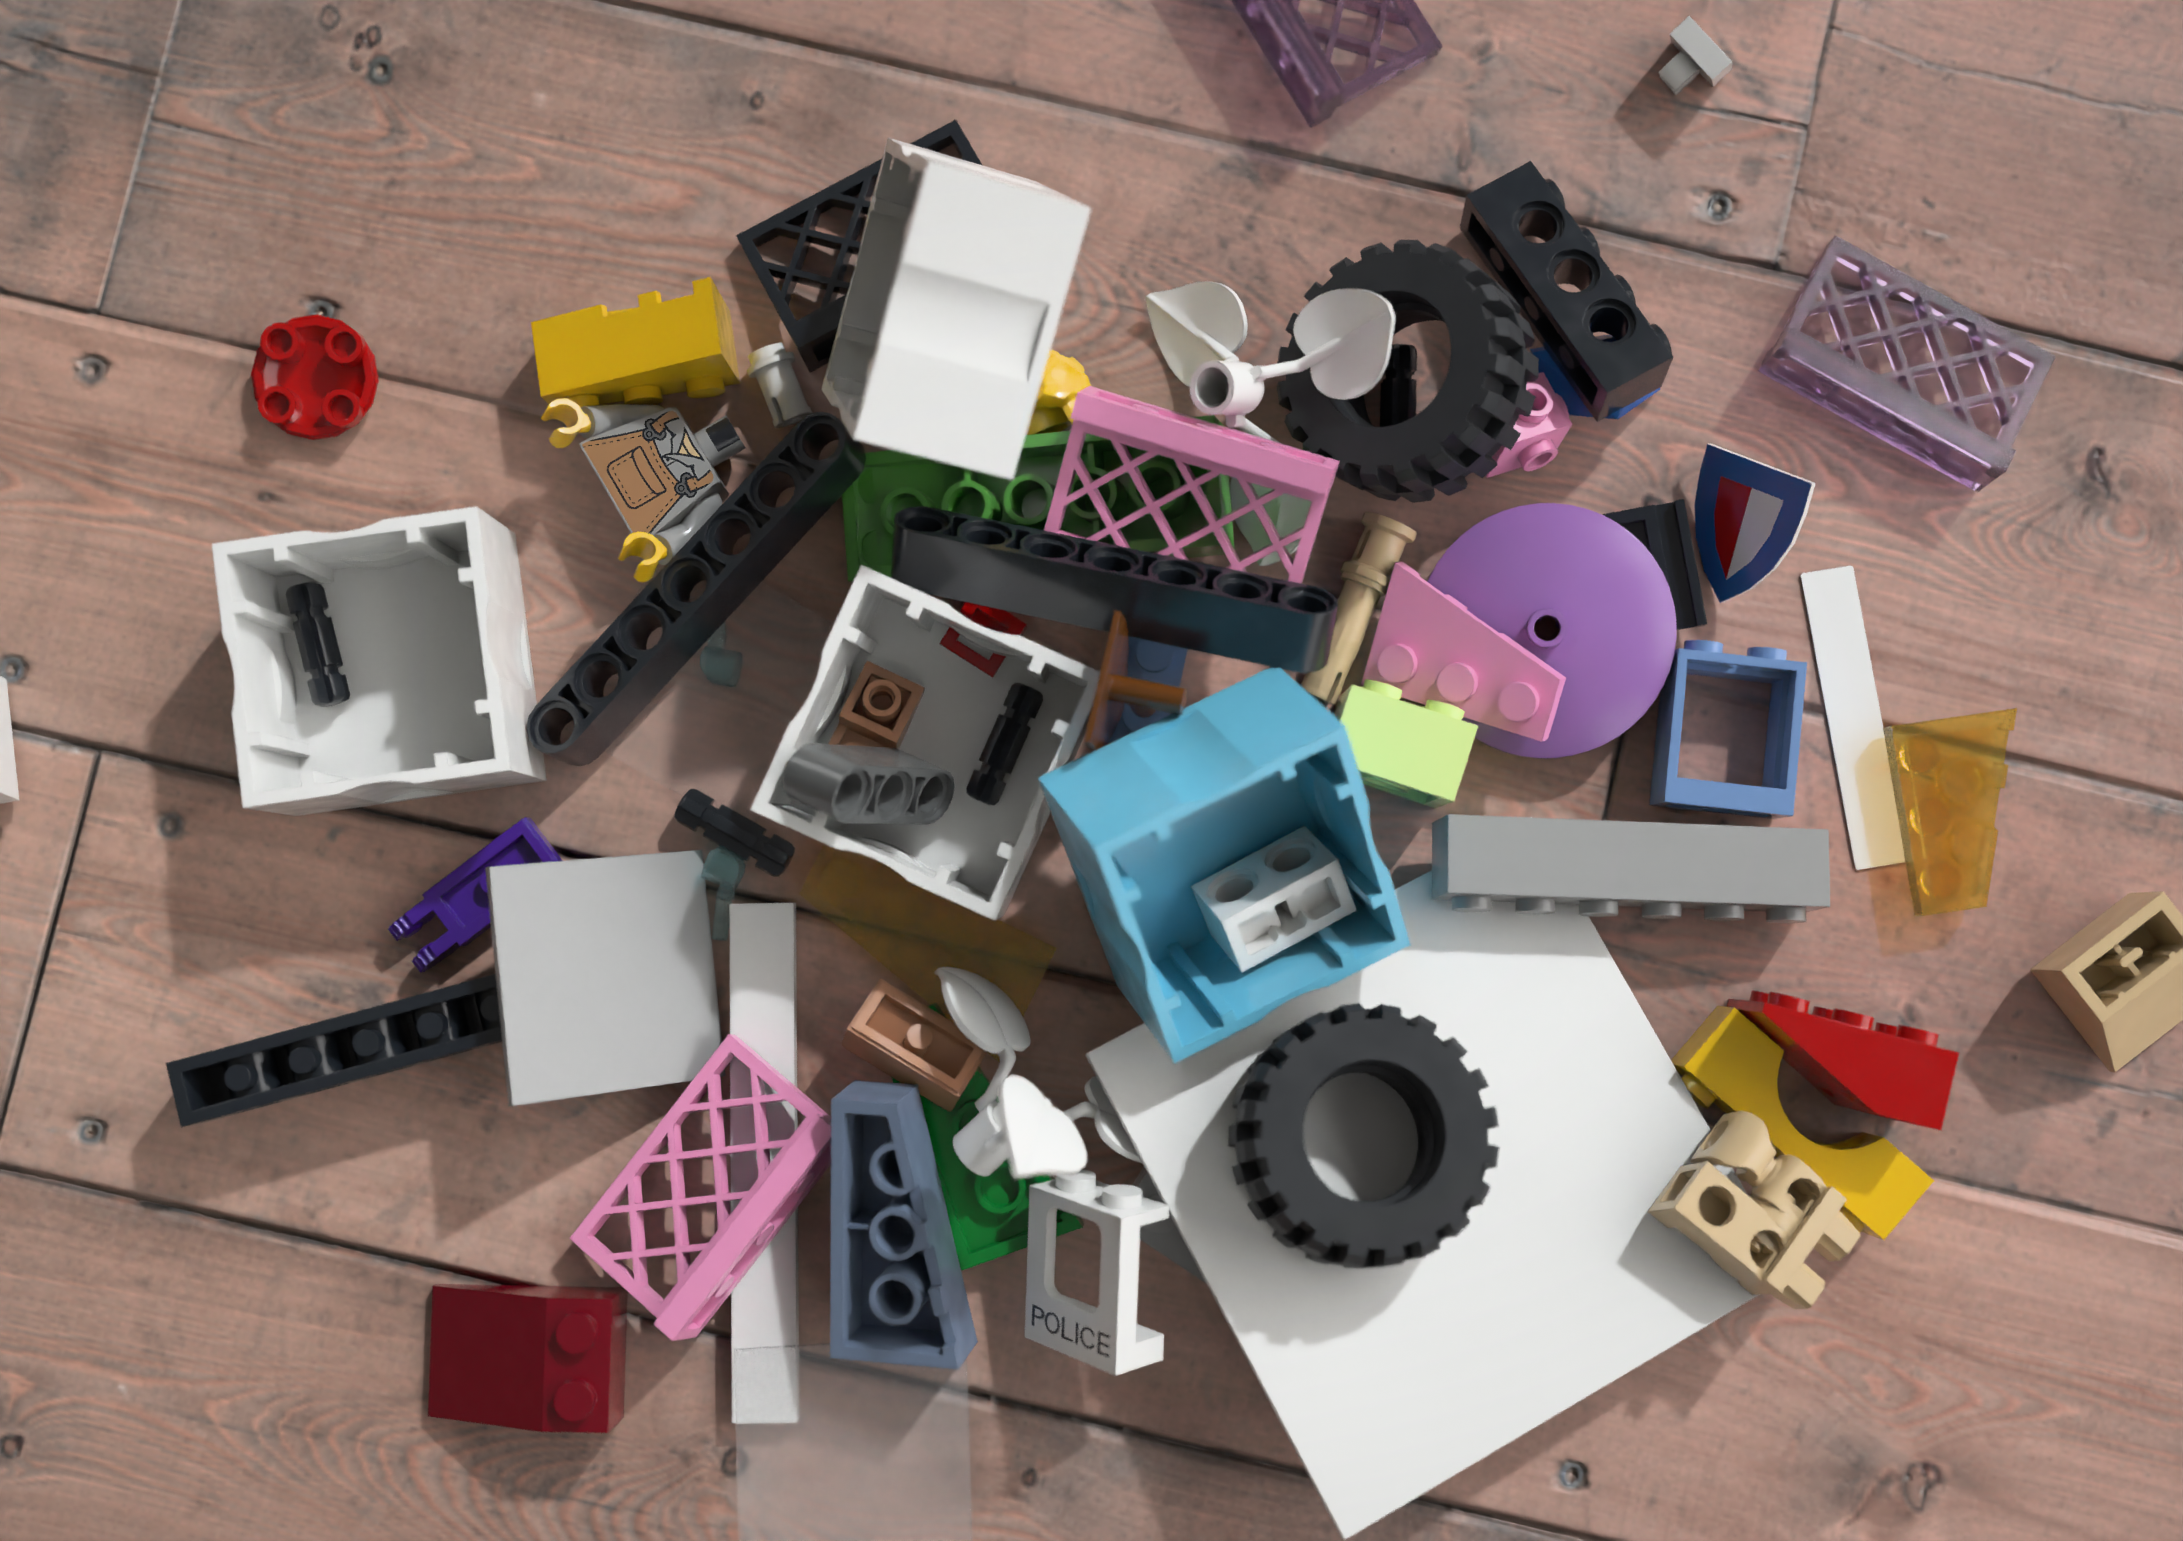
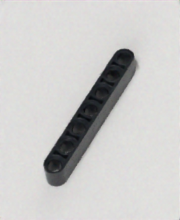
(1089, 580)
(667, 597)

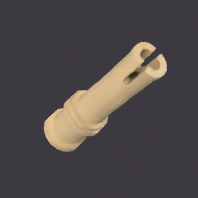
(1365, 581)

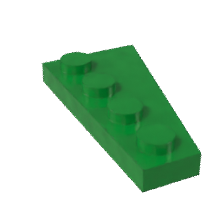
(984, 1211)

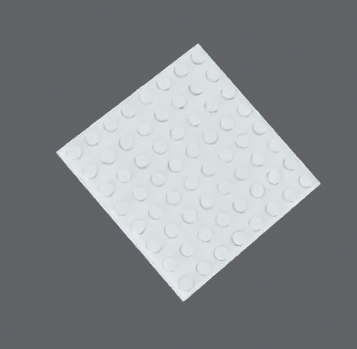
(1550, 1285)

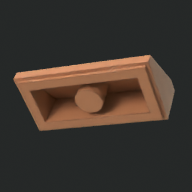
(913, 1045)

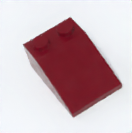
(529, 1356)

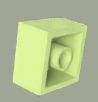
(1406, 746)

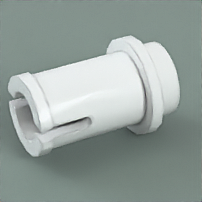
(779, 384)

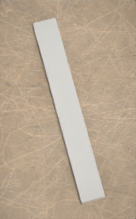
(766, 1020)

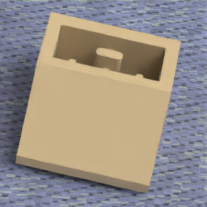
(2121, 977)

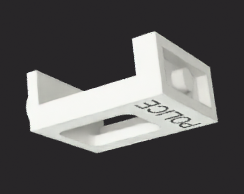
(1100, 1335)

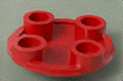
(314, 376)

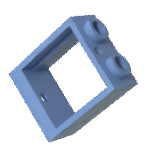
(1783, 736)

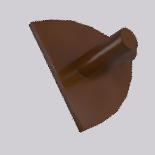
(1117, 689)

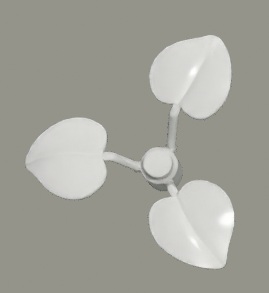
(1344, 344)
(1022, 1121)

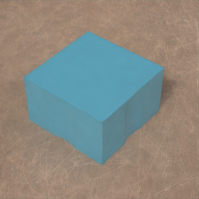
(1192, 800)

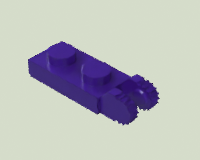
(462, 895)

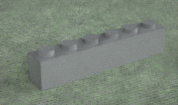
(1630, 865)

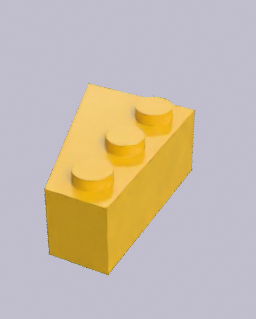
(638, 350)

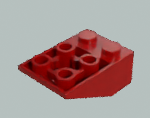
(1872, 1071)

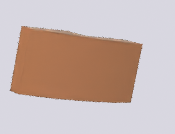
(877, 709)

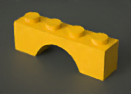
(1738, 1069)

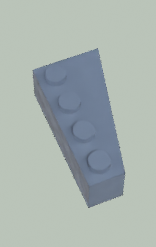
(892, 1243)

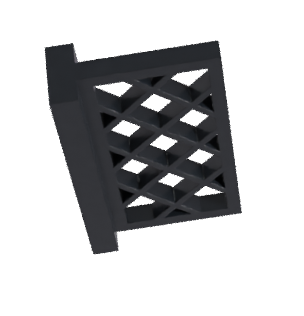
(817, 331)

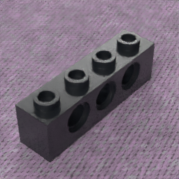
(1600, 372)

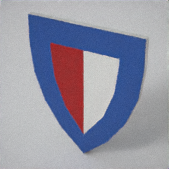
(1745, 519)

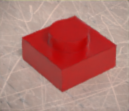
(990, 618)

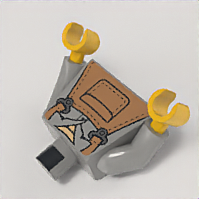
(651, 470)

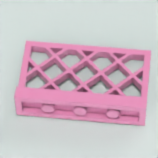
(1201, 445)
(751, 1224)

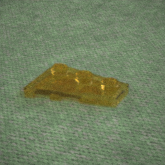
(1947, 803)

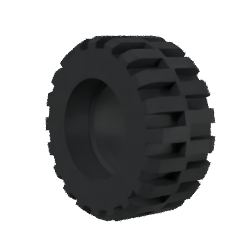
(1471, 410)
(1447, 1119)

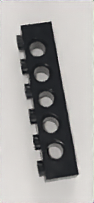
(336, 1051)

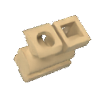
(1763, 1234)

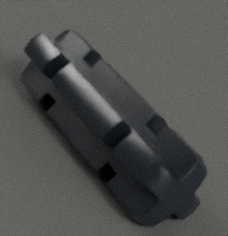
(1399, 388)
(317, 644)
(1004, 744)
(734, 832)

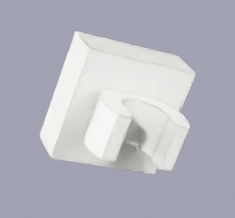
(1696, 56)

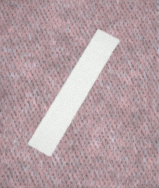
(1853, 716)

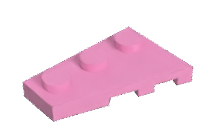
(1450, 656)

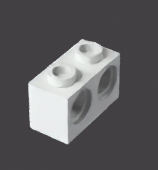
(1274, 898)

